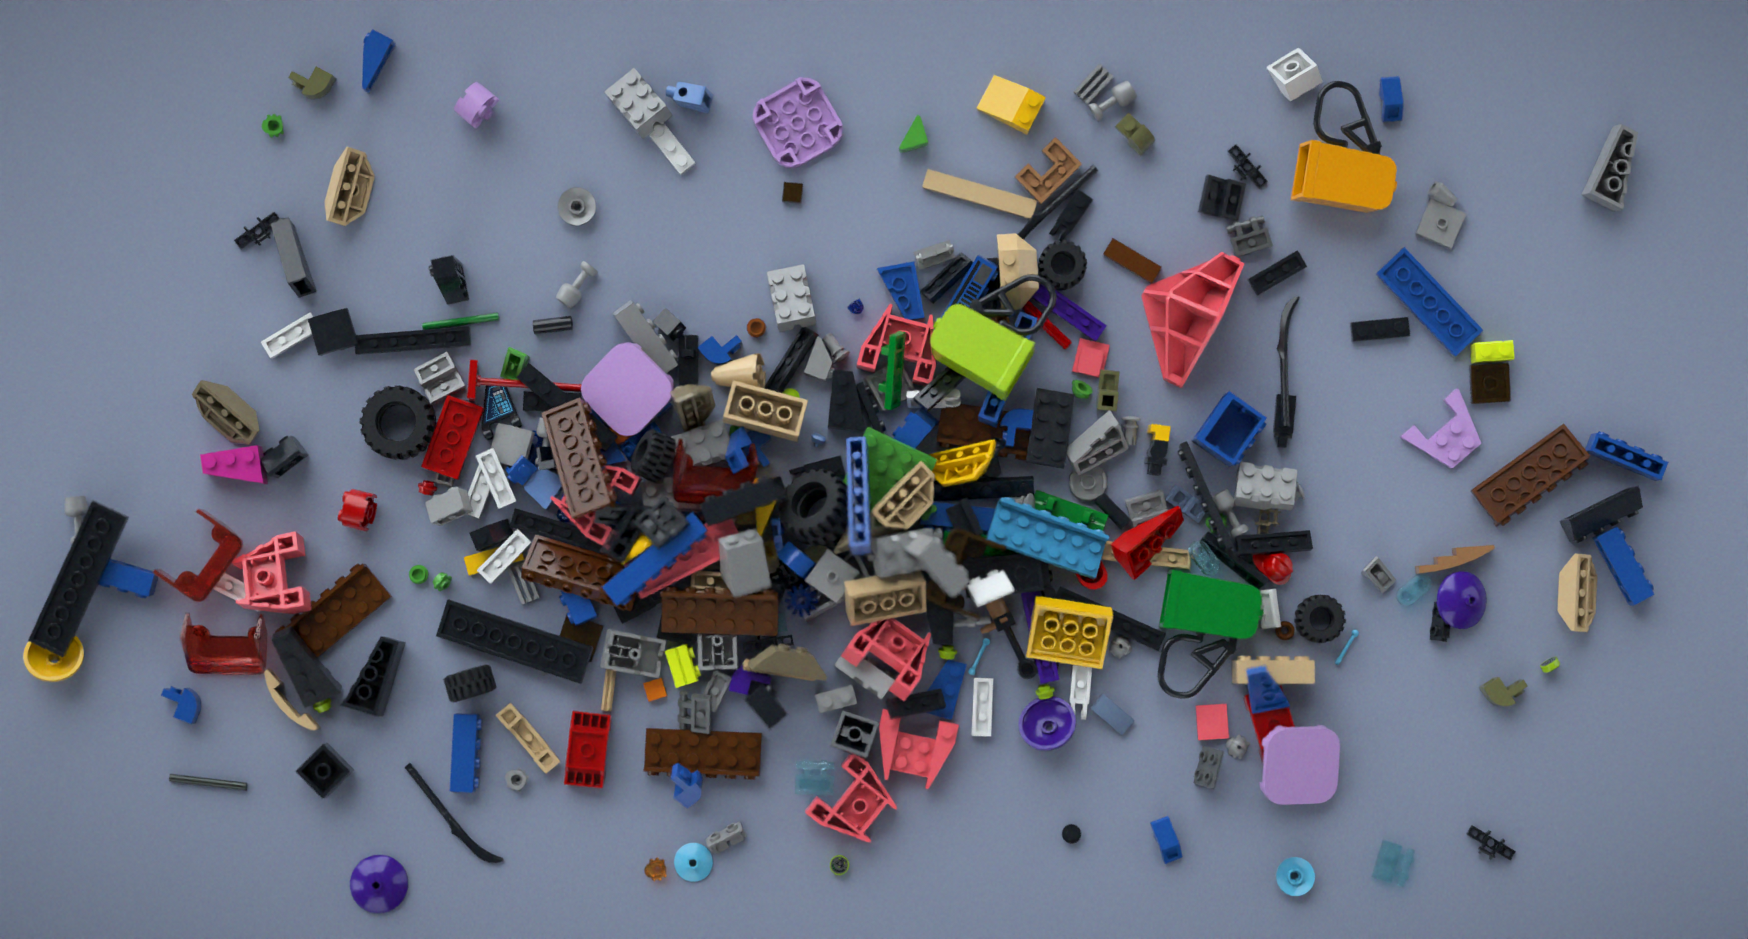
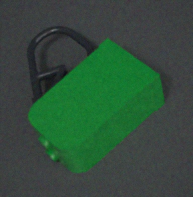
(1210, 608)

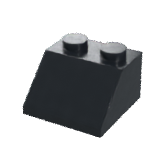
(283, 457)
(855, 734)

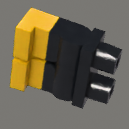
(1157, 449)

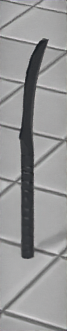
(1036, 219)
(1282, 348)
(455, 827)

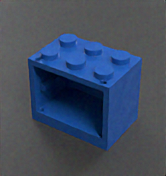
(1230, 429)

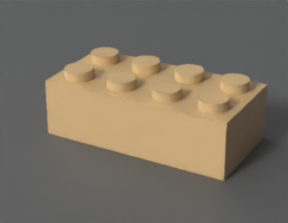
(765, 411)
(885, 597)
(1283, 670)

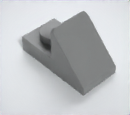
(1378, 574)

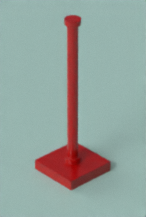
(476, 380)

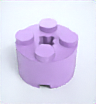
(476, 104)

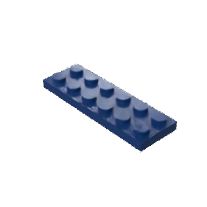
(1429, 302)

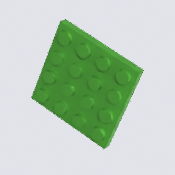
(889, 463)

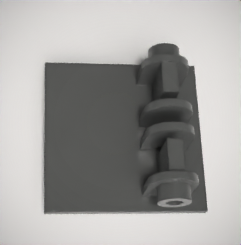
(1208, 767)

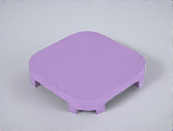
(797, 123)
(627, 389)
(1300, 765)

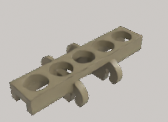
(1266, 522)

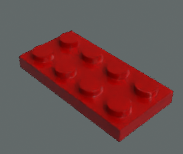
(452, 437)

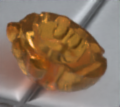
(651, 871)

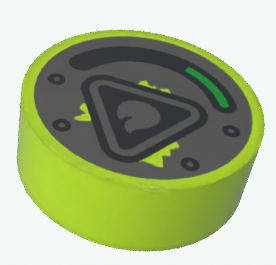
(1550, 664)
(839, 864)

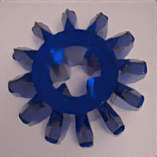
(808, 601)

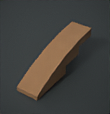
(1459, 556)

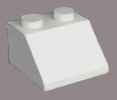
(1295, 74)
(989, 588)

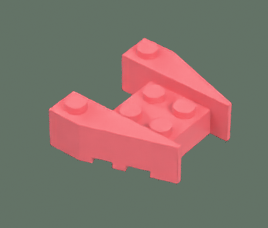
(916, 345)
(621, 479)
(267, 579)
(896, 647)
(913, 752)
(857, 805)

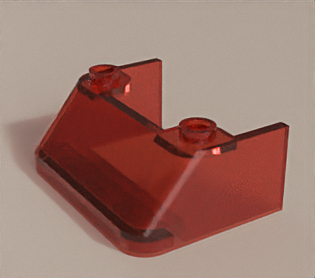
(696, 483)
(200, 586)
(224, 653)

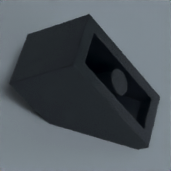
(491, 534)

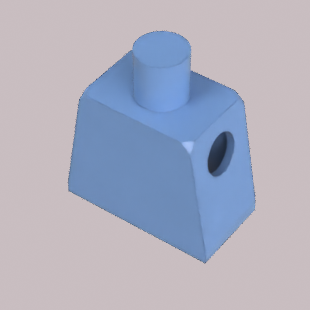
(691, 96)
(544, 485)

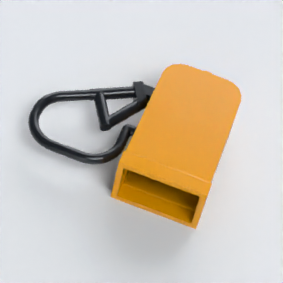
(1340, 174)

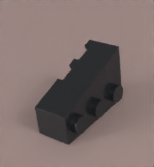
(450, 278)
(845, 406)
(766, 705)

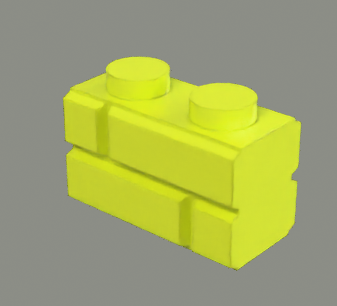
(1492, 352)
(682, 666)

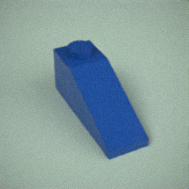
(375, 54)

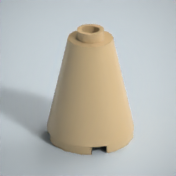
(743, 370)

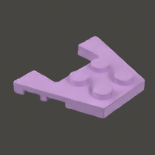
(1451, 441)

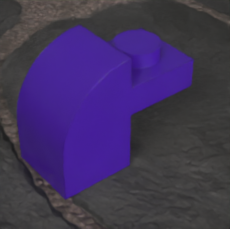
(742, 679)

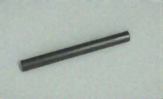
(208, 782)

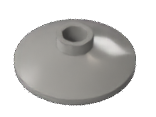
(573, 197)

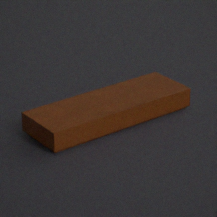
(1132, 260)

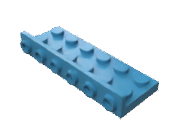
(1047, 537)

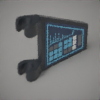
(497, 407)

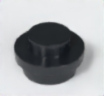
(1071, 833)

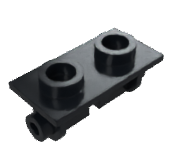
(1439, 630)

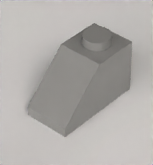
(819, 363)

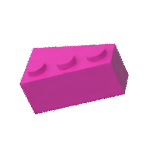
(236, 464)

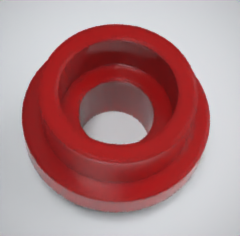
(427, 487)

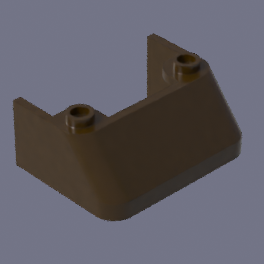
(960, 544)

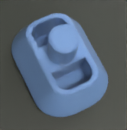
(818, 439)

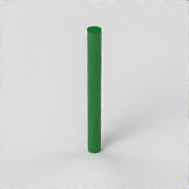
(460, 321)

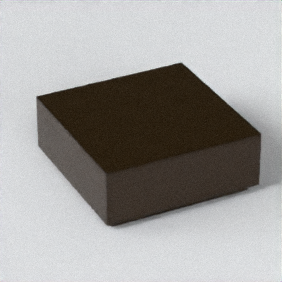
(792, 192)

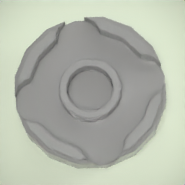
(1089, 484)

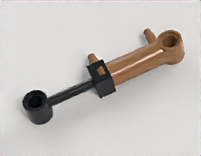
(1003, 620)

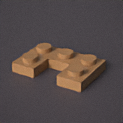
(1064, 166)

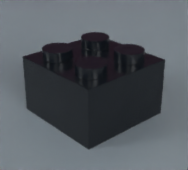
(324, 770)

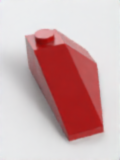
(1141, 543)

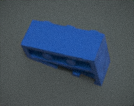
(916, 428)

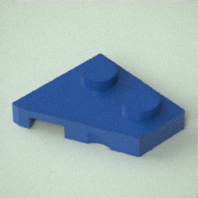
(777, 532)

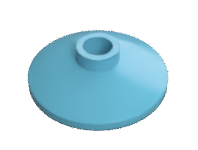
(700, 854)
(1302, 883)

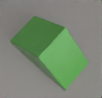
(915, 137)
(513, 364)

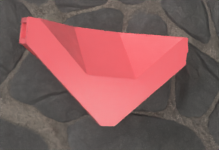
(1186, 312)

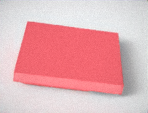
(1090, 357)
(1212, 721)

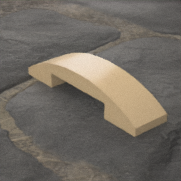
(273, 683)
(528, 737)

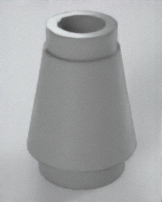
(1441, 193)

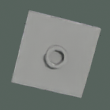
(1440, 223)
(830, 574)

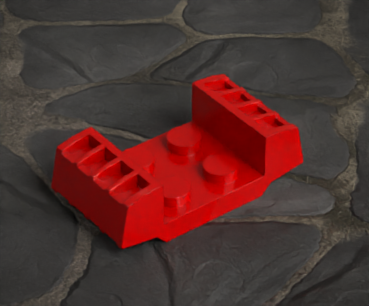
(1266, 721)
(587, 749)

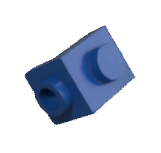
(521, 470)

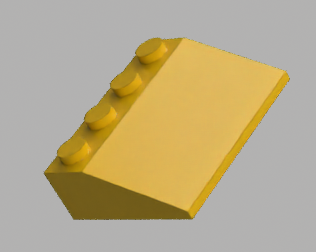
(1069, 632)

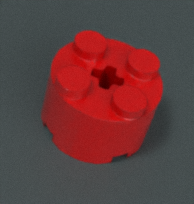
(358, 509)

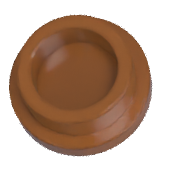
(756, 327)

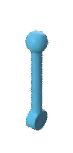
(1355, 633)
(986, 642)

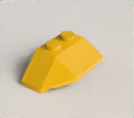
(963, 463)

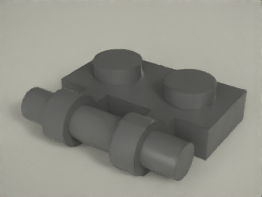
(1250, 242)
(700, 712)

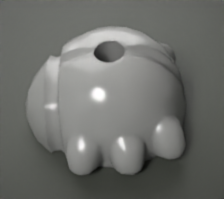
(1114, 646)
(1232, 744)
(513, 782)

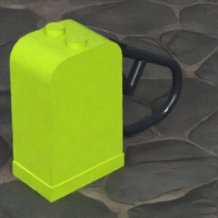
(982, 349)

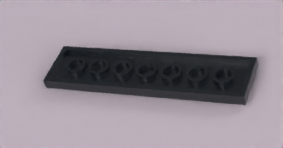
(78, 578)
(514, 641)

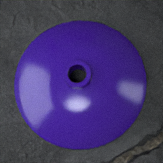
(1454, 600)
(1044, 714)
(388, 874)

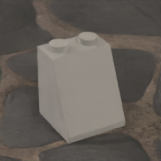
(743, 563)

